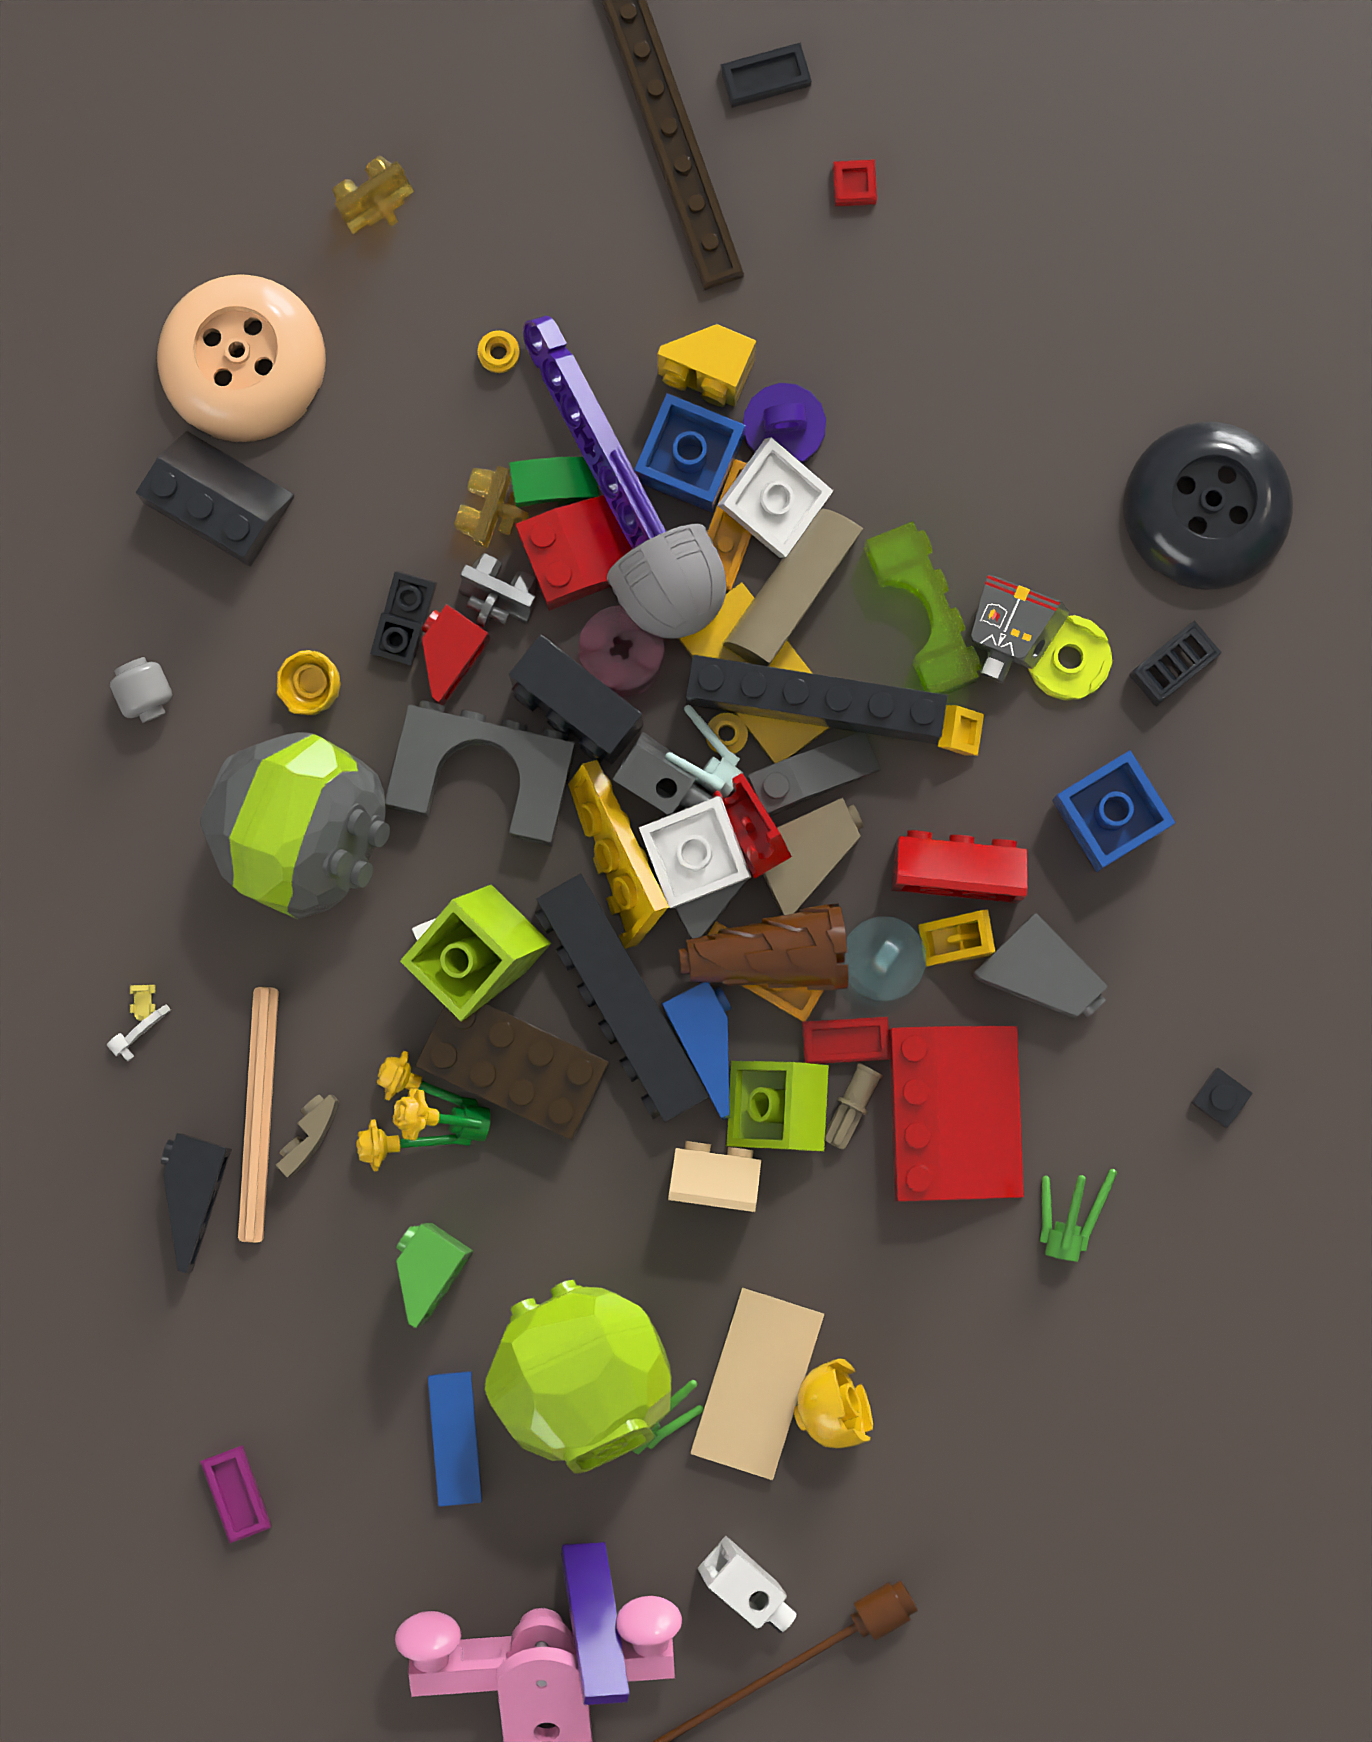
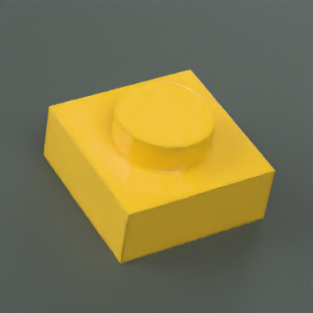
(961, 730)

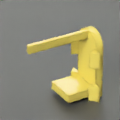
(142, 1001)

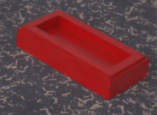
(846, 1040)

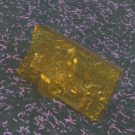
(375, 197)
(481, 524)

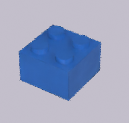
(689, 452)
(1113, 811)

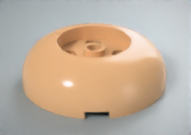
(252, 403)

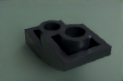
(403, 618)

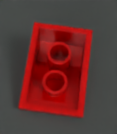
(573, 549)

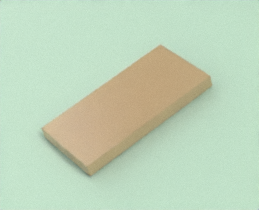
(757, 1383)

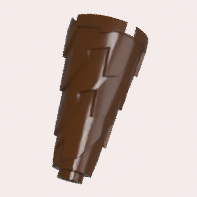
(779, 952)

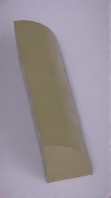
(792, 588)

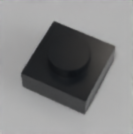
(1221, 1097)

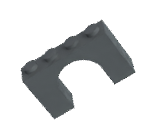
(434, 736)

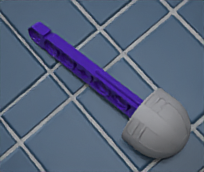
(670, 578)

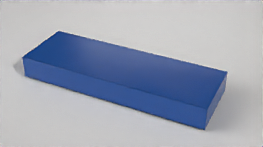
(455, 1438)

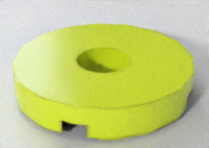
(1094, 665)

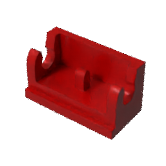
(754, 828)

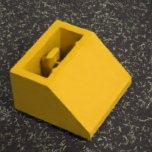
(710, 362)

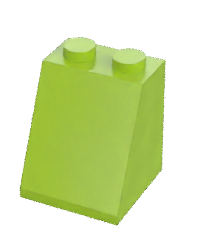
(474, 950)

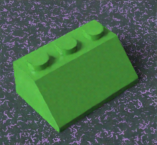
(428, 1268)

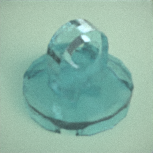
(884, 958)

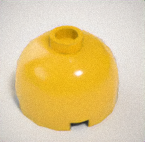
(832, 1407)

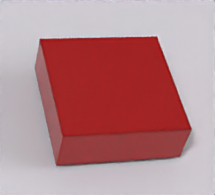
(854, 182)

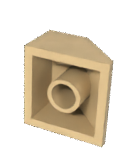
(715, 1178)

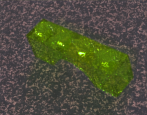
(903, 562)

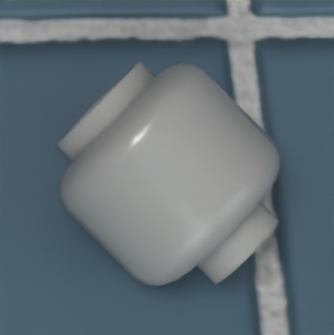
(141, 689)

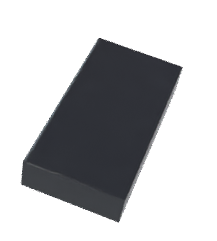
(766, 75)

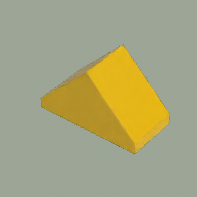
(957, 938)

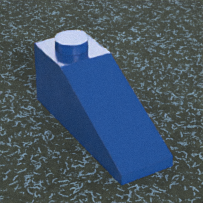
(704, 1033)

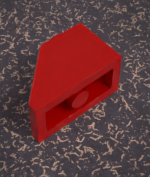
(450, 650)

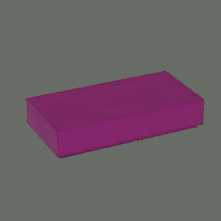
(236, 1494)

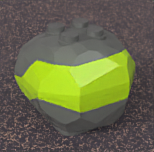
(295, 823)

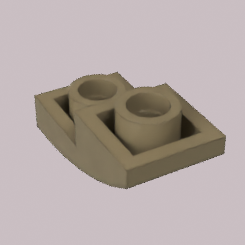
(316, 1123)

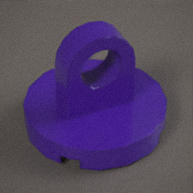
(789, 417)

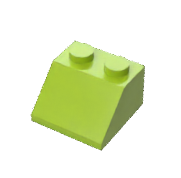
(777, 1105)

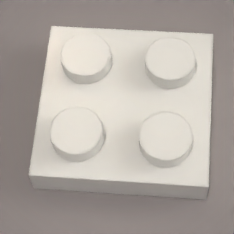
(775, 497)
(695, 852)

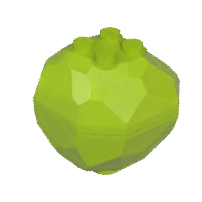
(580, 1376)

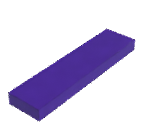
(594, 1623)

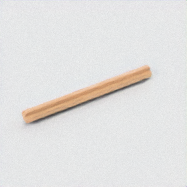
(258, 1115)

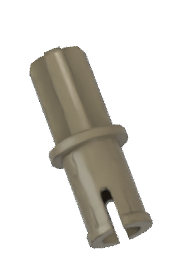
(852, 1106)

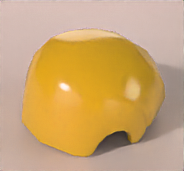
(308, 683)

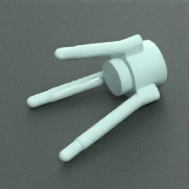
(716, 773)

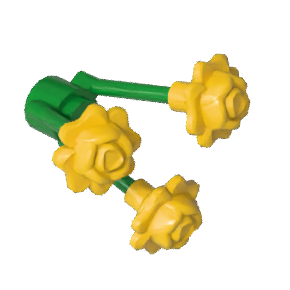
(412, 1115)

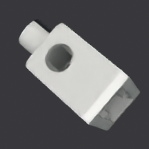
(736, 1577)

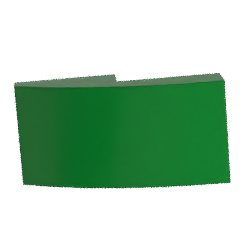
(552, 480)

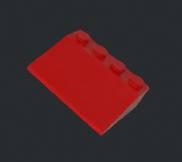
(956, 1113)

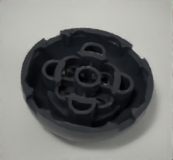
(1160, 514)

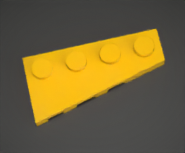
(617, 854)

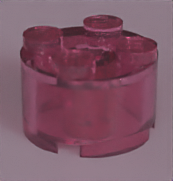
(622, 676)

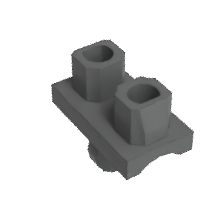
(494, 597)

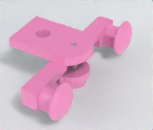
(535, 1665)

